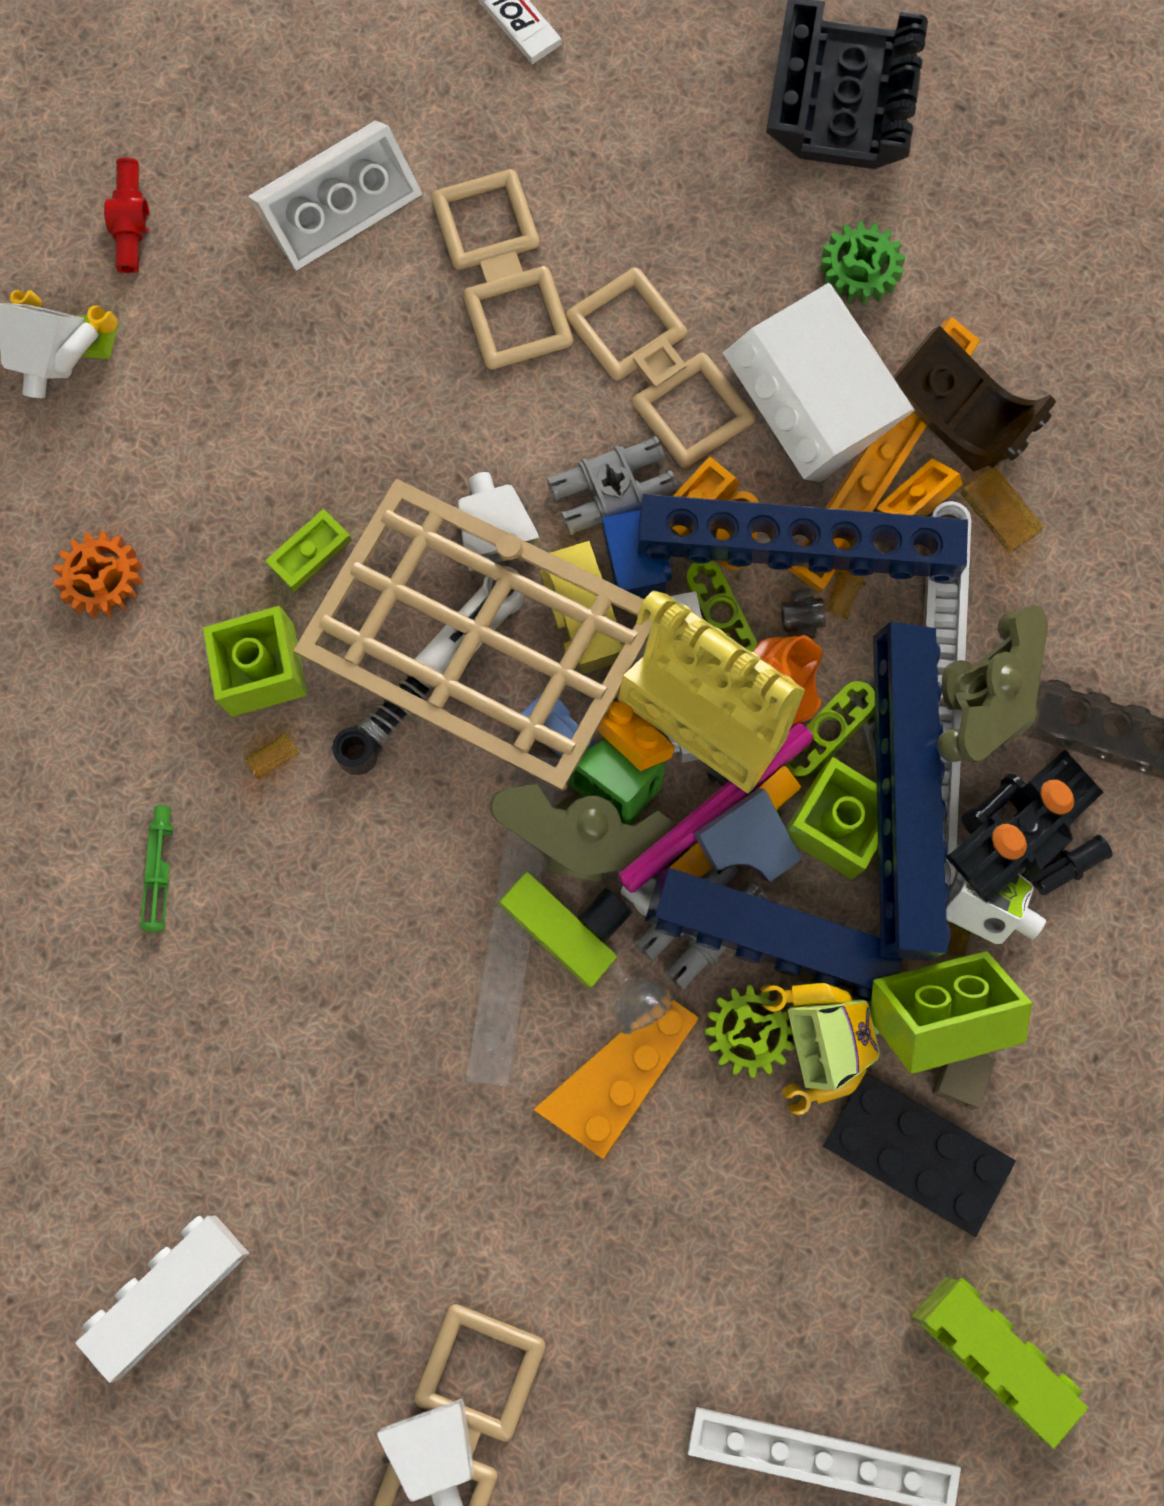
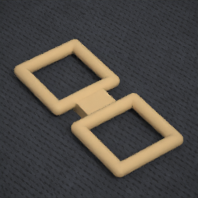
(501, 269)
(660, 367)
(477, 1422)

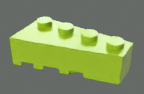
(1000, 1360)

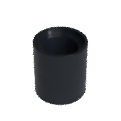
(605, 914)

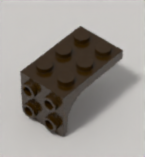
(966, 405)

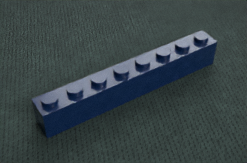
(910, 793)

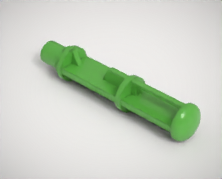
(156, 869)

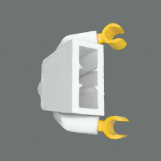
(44, 340)

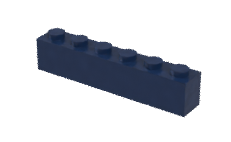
(768, 932)

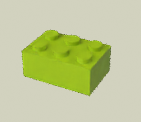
(950, 1011)

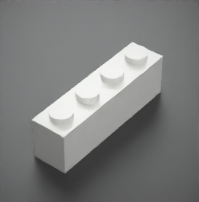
(161, 1298)

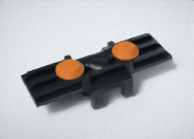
(1035, 834)

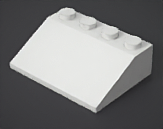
(818, 383)

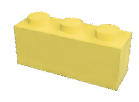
(602, 649)

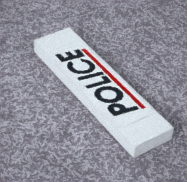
(524, 27)

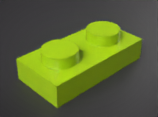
(308, 550)

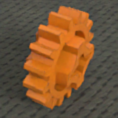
(82, 568)

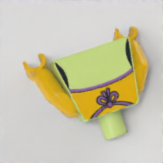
(831, 1041)

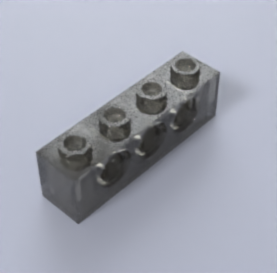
(1089, 736)

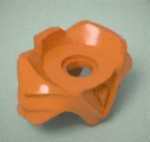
(798, 659)

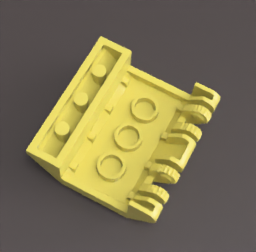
(709, 693)

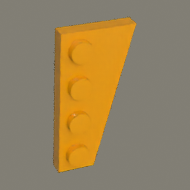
(612, 1085)

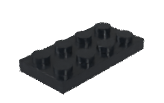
(919, 1154)

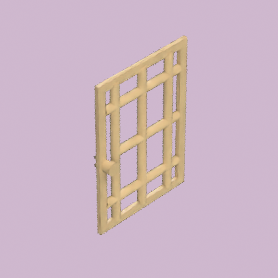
(476, 631)

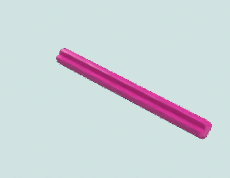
(682, 836)

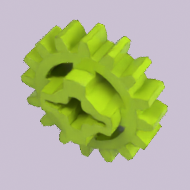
(759, 1049)

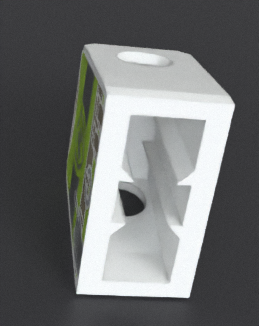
(999, 916)

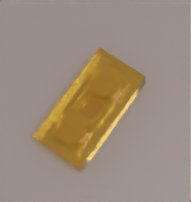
(1002, 510)

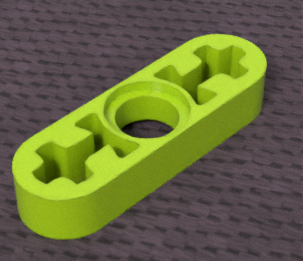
(719, 583)
(859, 716)

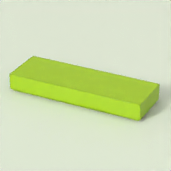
(557, 929)

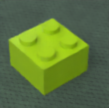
(254, 661)
(838, 819)

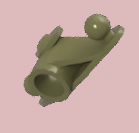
(998, 691)
(580, 834)

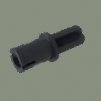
(1072, 865)

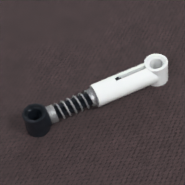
(436, 655)

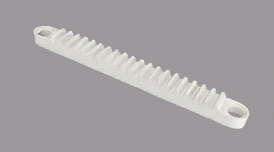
(947, 612)

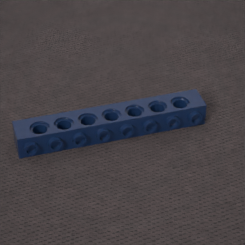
(942, 536)

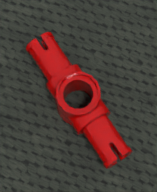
(127, 215)

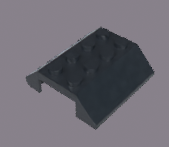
(846, 87)

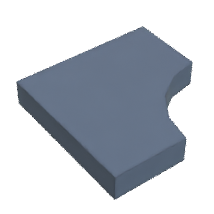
(750, 836)

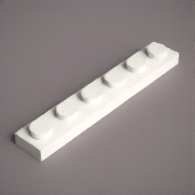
(822, 1460)

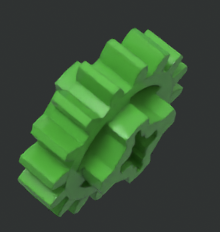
(861, 266)

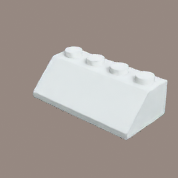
(336, 194)

